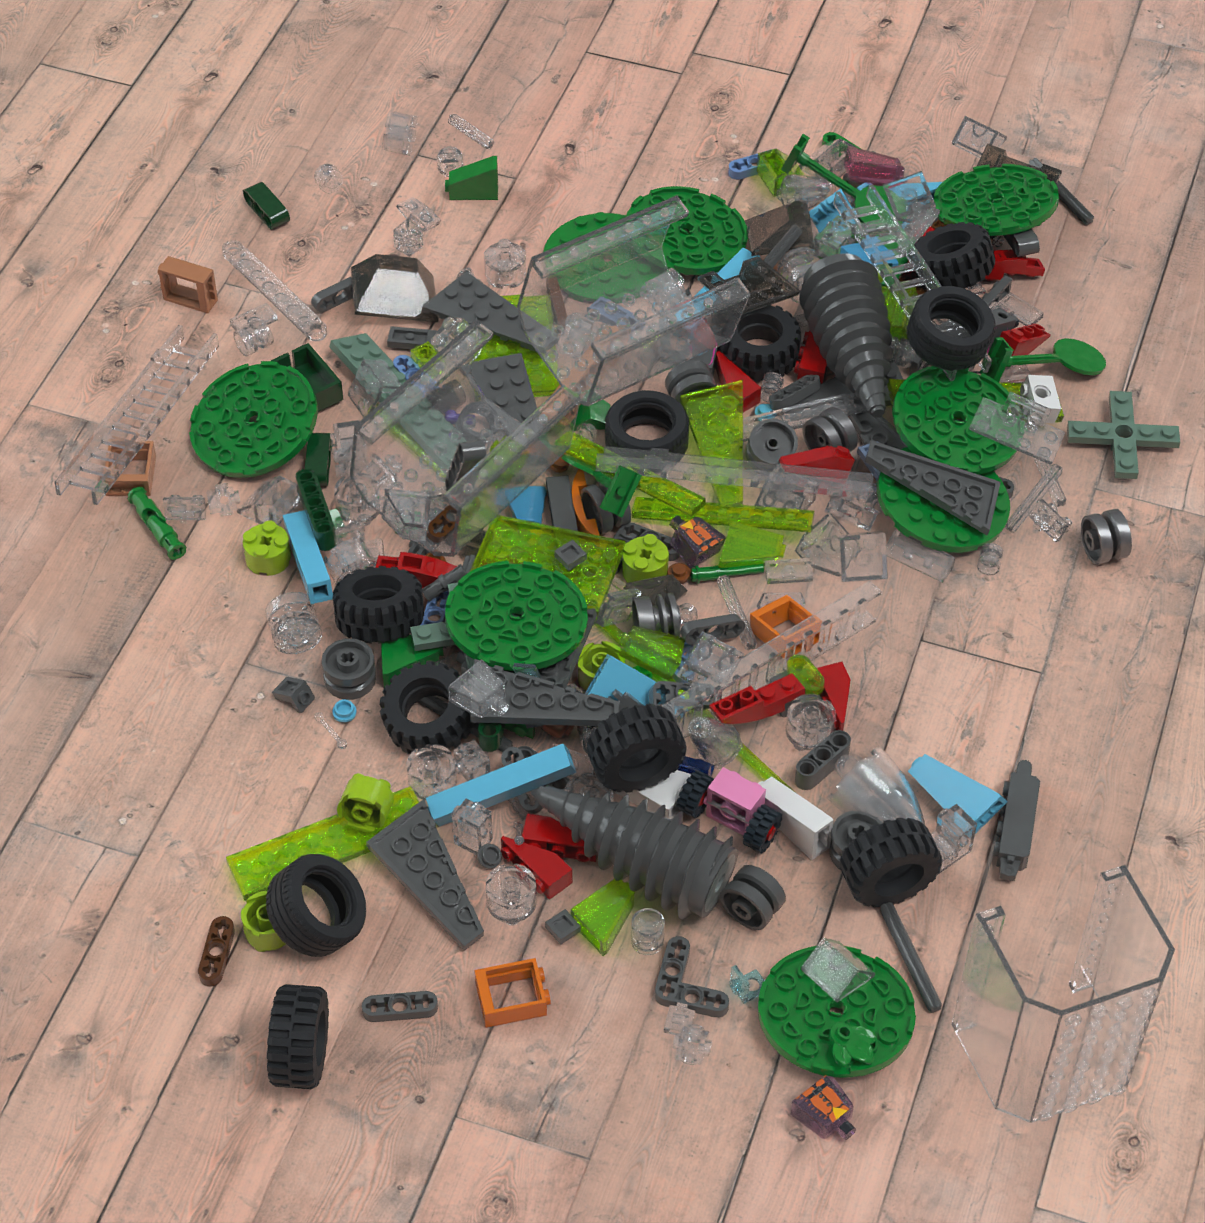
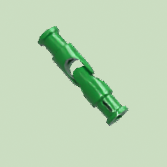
(156, 522)

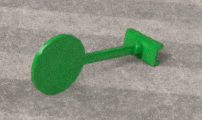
(798, 155)
(1069, 352)
(619, 488)

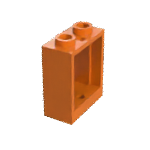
(784, 609)
(508, 973)

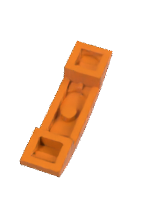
(583, 525)

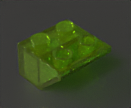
(769, 169)

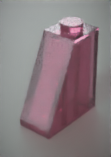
(871, 166)

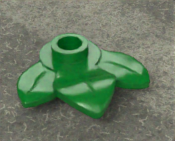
(854, 1045)

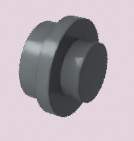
(489, 856)

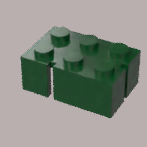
(319, 375)

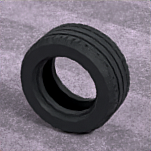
(958, 306)
(647, 408)
(293, 919)

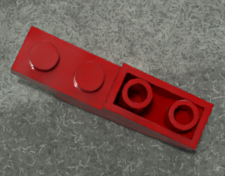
(1008, 262)
(422, 567)
(754, 705)

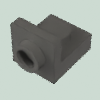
(294, 691)

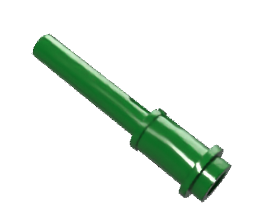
(713, 572)

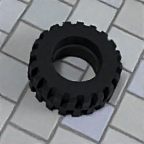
(957, 254)
(771, 325)
(378, 604)
(406, 691)
(636, 748)
(890, 862)
(297, 1036)

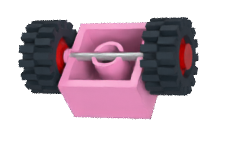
(732, 803)

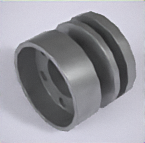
(660, 617)

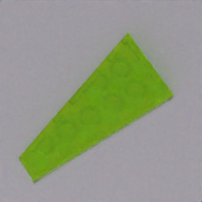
(718, 429)

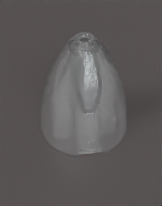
(877, 791)

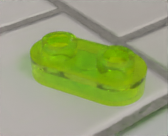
(808, 675)

